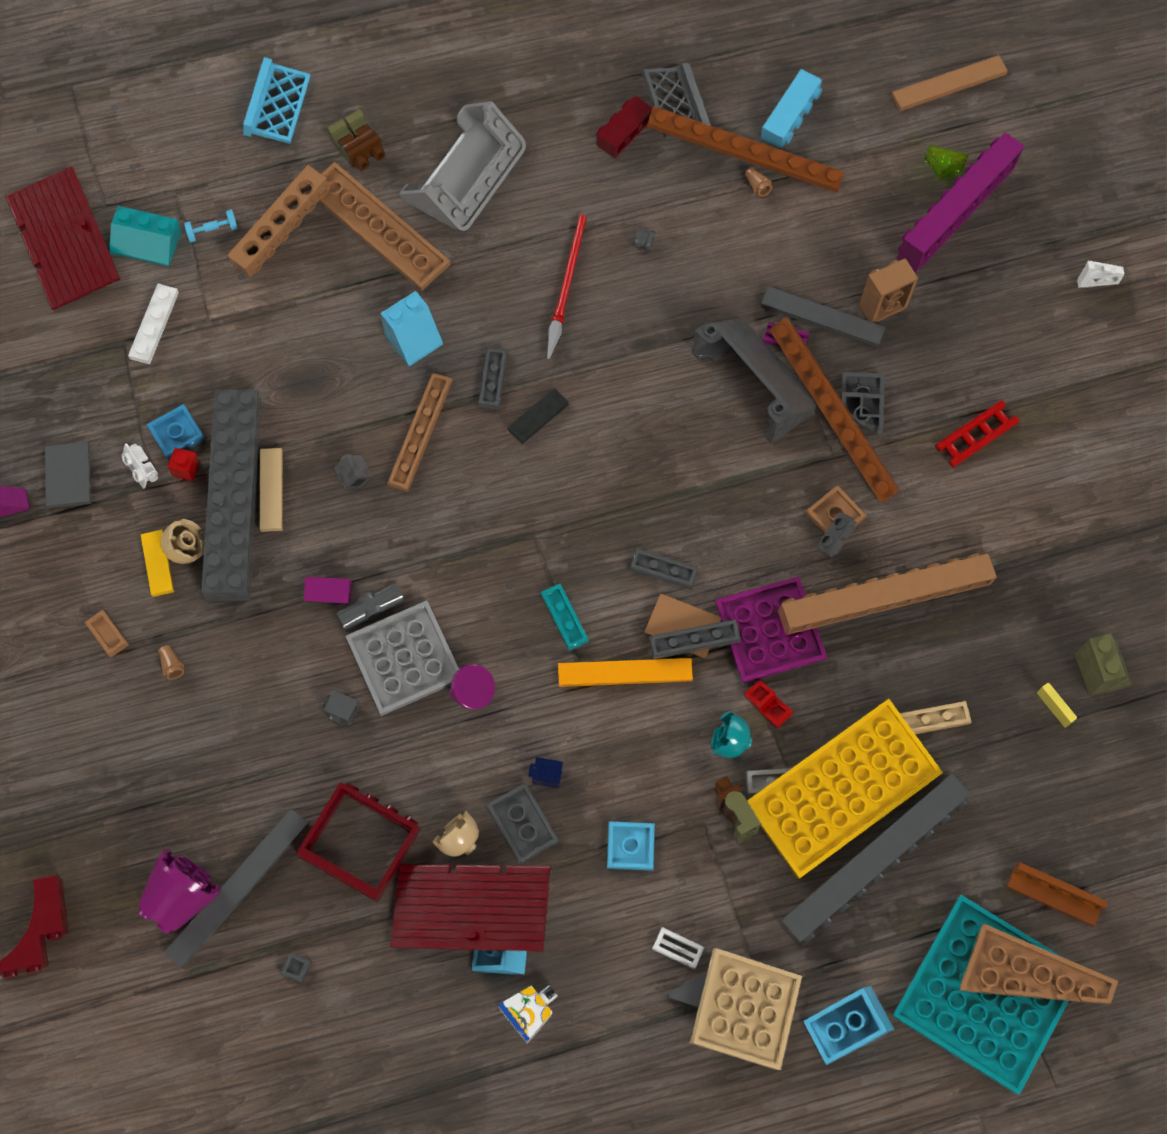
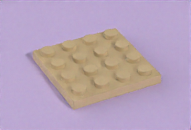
(746, 1009)

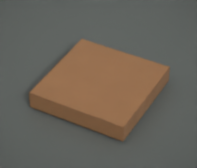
(830, 505)

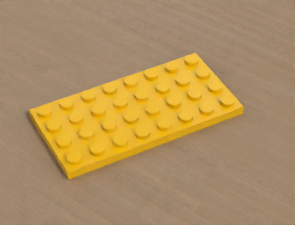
(843, 788)

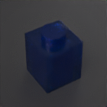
(546, 772)

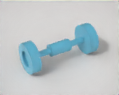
(210, 226)

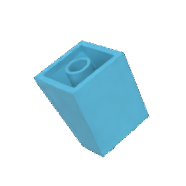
(411, 328)

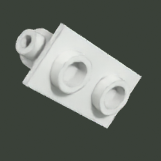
(133, 457)

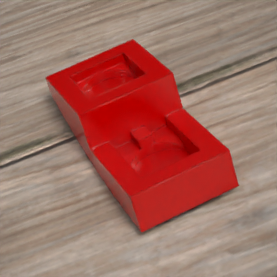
(768, 704)

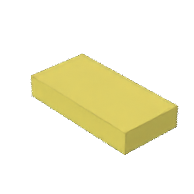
(1056, 705)

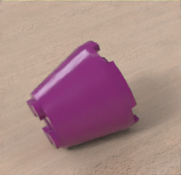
(176, 892)

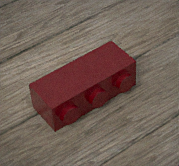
(623, 126)

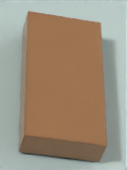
(106, 633)

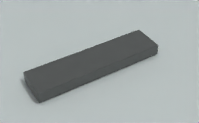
(694, 639)

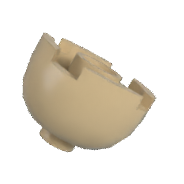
(182, 542)
(458, 836)

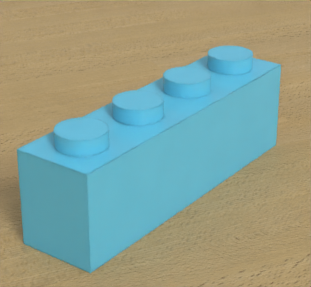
(791, 109)

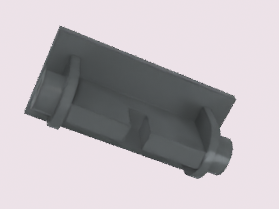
(841, 527)

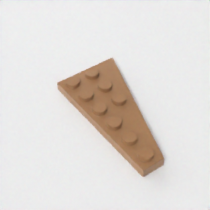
(1017, 968)

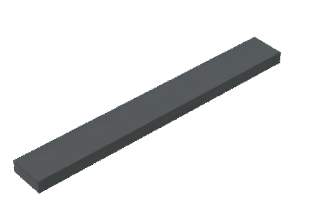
(236, 888)

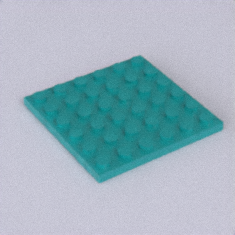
(985, 1030)

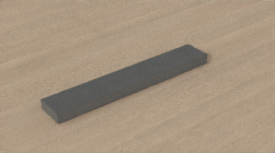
(823, 316)

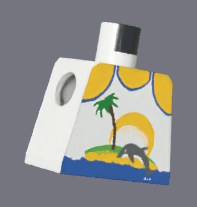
(528, 1010)

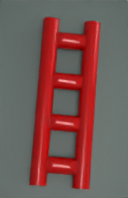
(974, 445)

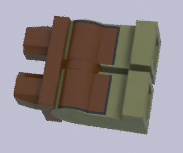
(356, 140)
(736, 809)

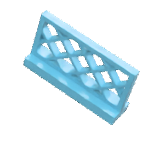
(259, 96)

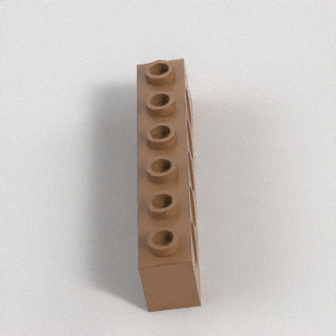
(280, 210)

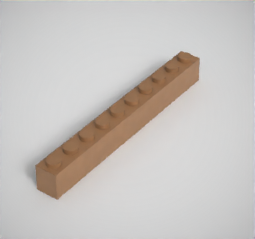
(887, 593)

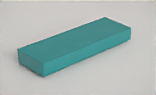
(564, 617)

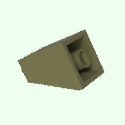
(1102, 665)

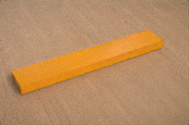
(625, 672)

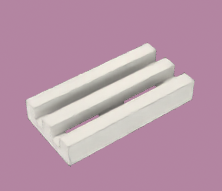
(696, 957)

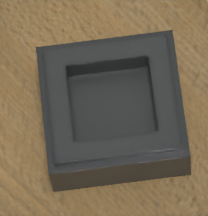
(296, 967)

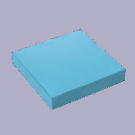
(631, 846)

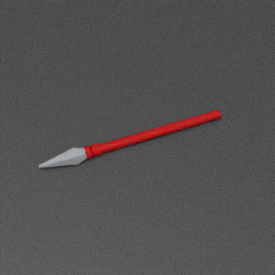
(555, 328)

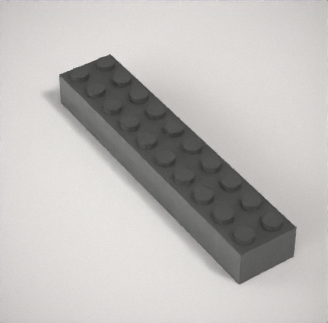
(231, 496)

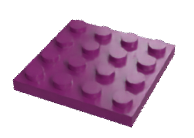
(763, 643)

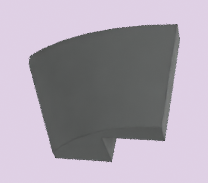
(865, 398)

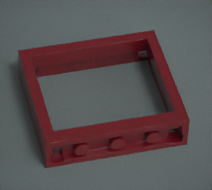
(372, 804)

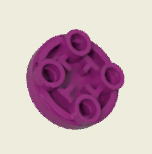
(472, 687)

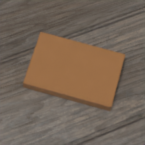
(675, 615)

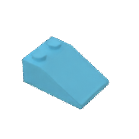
(848, 1025)

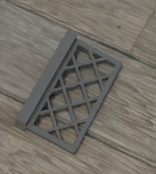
(685, 85)

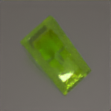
(945, 161)

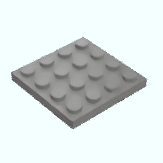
(403, 657)

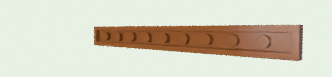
(745, 149)
(834, 410)

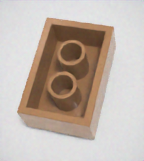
(888, 290)

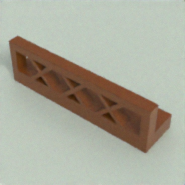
(1056, 894)

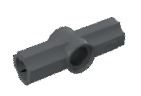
(370, 606)

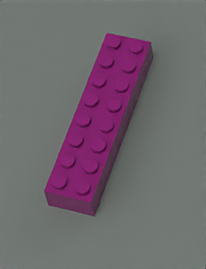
(960, 202)

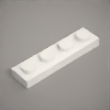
(153, 324)

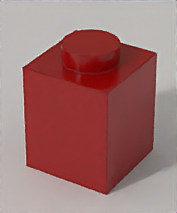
(184, 464)

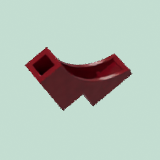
(47, 922)

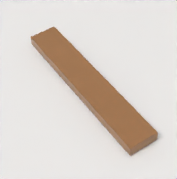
(949, 83)
(420, 432)

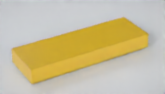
(156, 564)

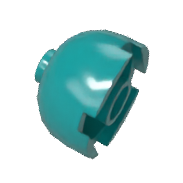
(731, 737)

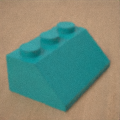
(144, 236)

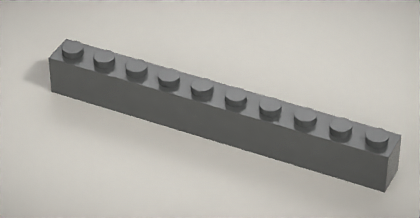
(874, 859)

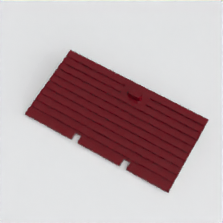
(62, 238)
(471, 907)

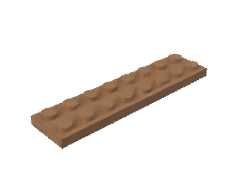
(382, 228)

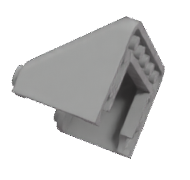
(470, 168)

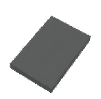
(67, 475)
(522, 823)

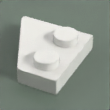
(1099, 274)

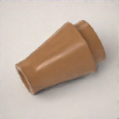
(760, 184)
(170, 663)

